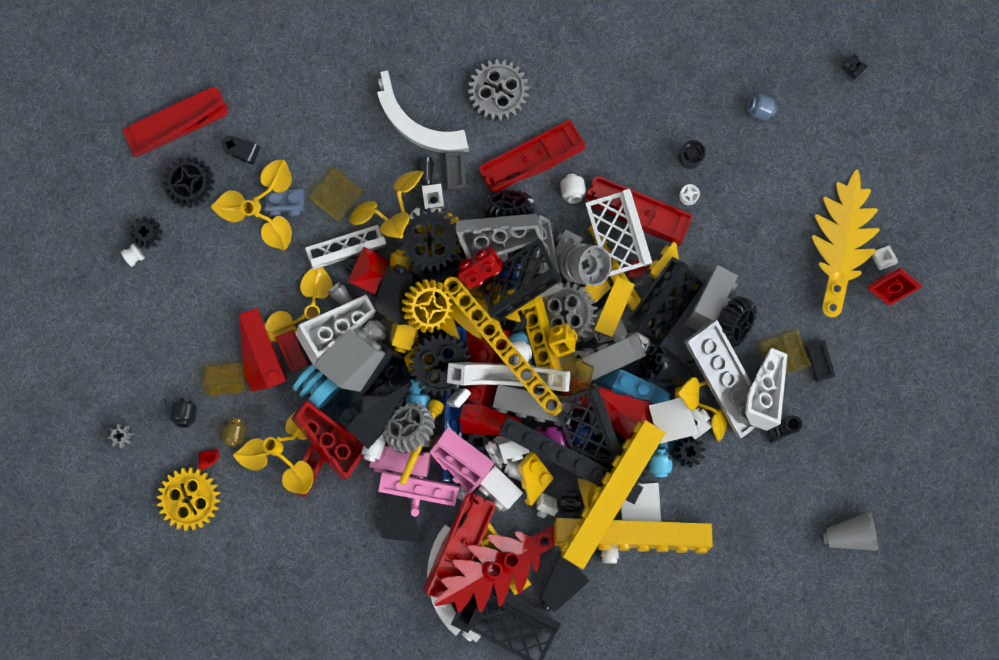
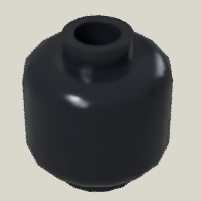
(183, 413)

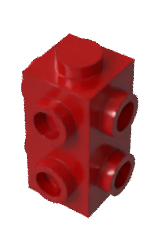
(480, 267)

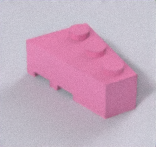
(462, 460)
(396, 462)

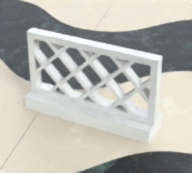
(634, 225)

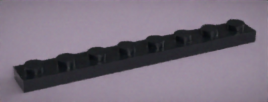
(559, 454)

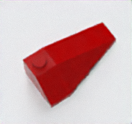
(623, 411)

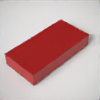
(291, 350)

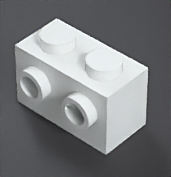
(499, 489)

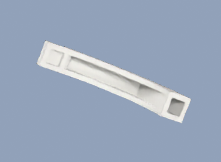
(417, 134)
(499, 374)
(447, 611)

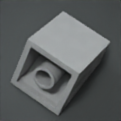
(351, 360)

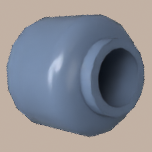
(761, 107)

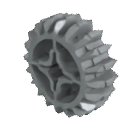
(411, 432)

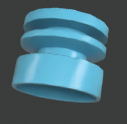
(318, 385)

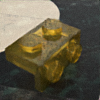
(224, 379)

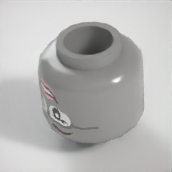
(374, 330)

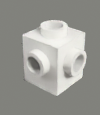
(703, 421)

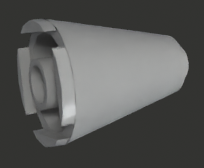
(853, 533)

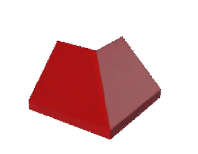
(368, 271)
(894, 286)

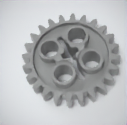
(490, 104)
(583, 308)

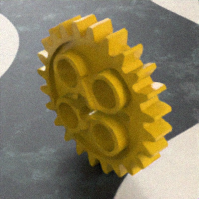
(172, 507)

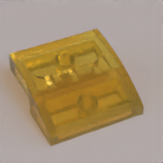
(336, 194)
(789, 344)

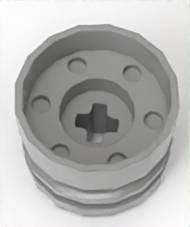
(585, 264)

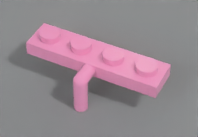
(418, 490)

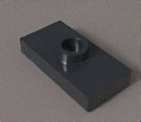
(820, 361)

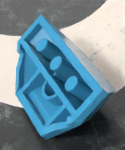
(626, 383)

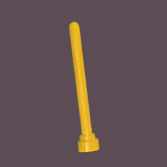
(435, 408)

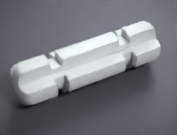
(495, 455)

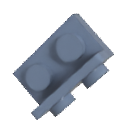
(285, 202)

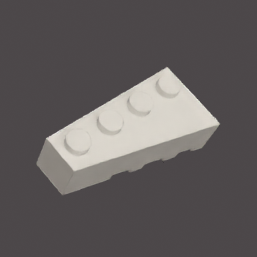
(325, 330)

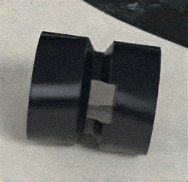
(692, 154)

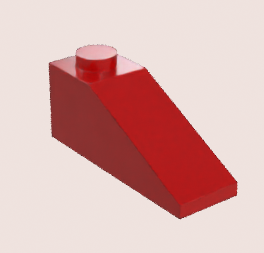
(482, 420)

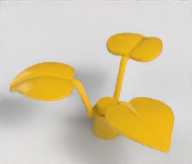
(233, 206)
(396, 225)
(314, 284)
(690, 395)
(253, 457)

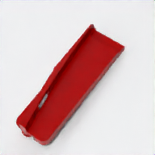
(175, 121)
(533, 156)
(655, 216)
(457, 540)

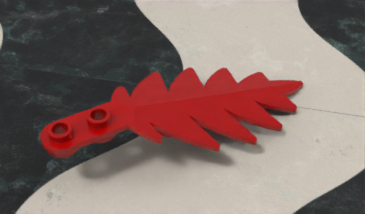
(496, 569)

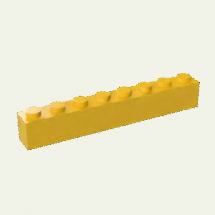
(612, 493)
(645, 535)

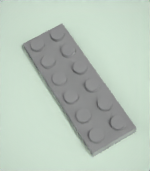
(723, 374)

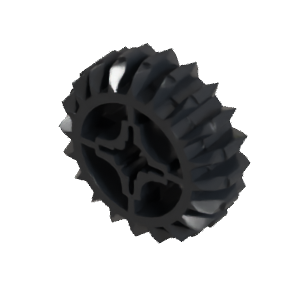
(196, 179)
(508, 204)
(737, 319)

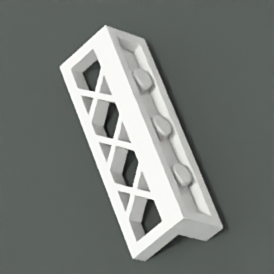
(343, 254)

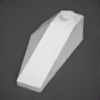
(767, 392)

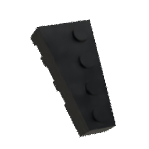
(386, 369)

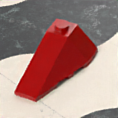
(260, 358)

